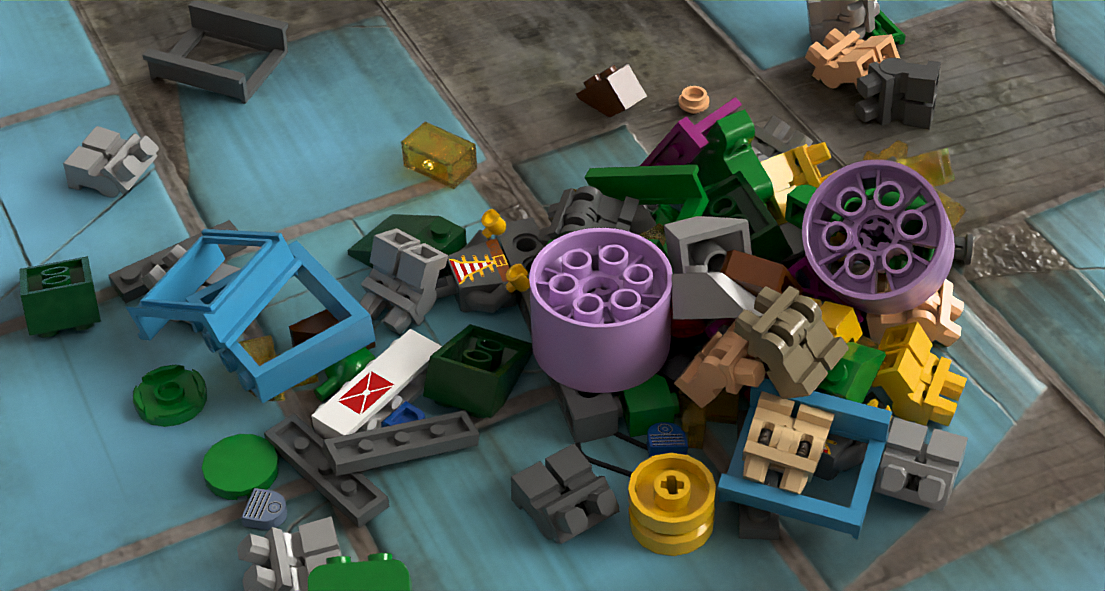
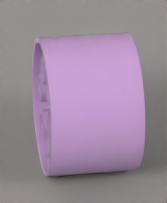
(908, 285)
(601, 309)

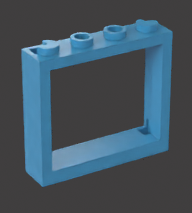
(308, 358)

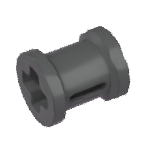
(966, 245)

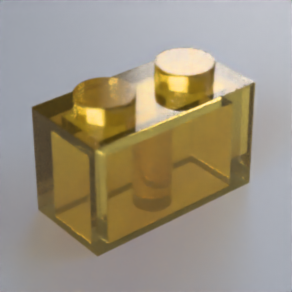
(439, 155)

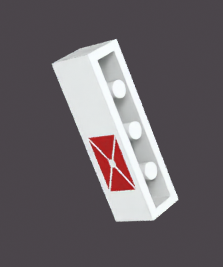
(378, 389)

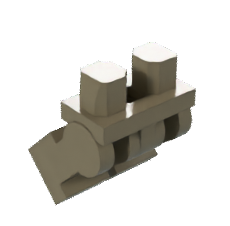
(790, 341)

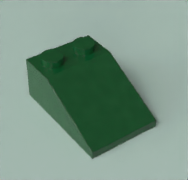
(738, 200)
(428, 229)
(58, 297)
(476, 370)

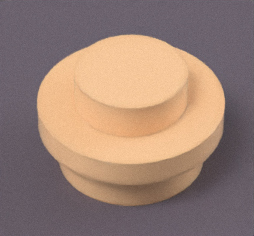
(694, 99)

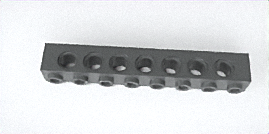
(586, 413)

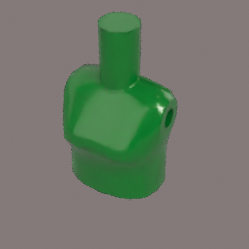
(342, 372)

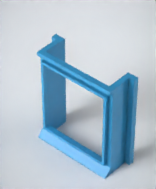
(236, 304)
(851, 421)

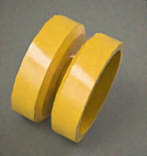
(671, 504)

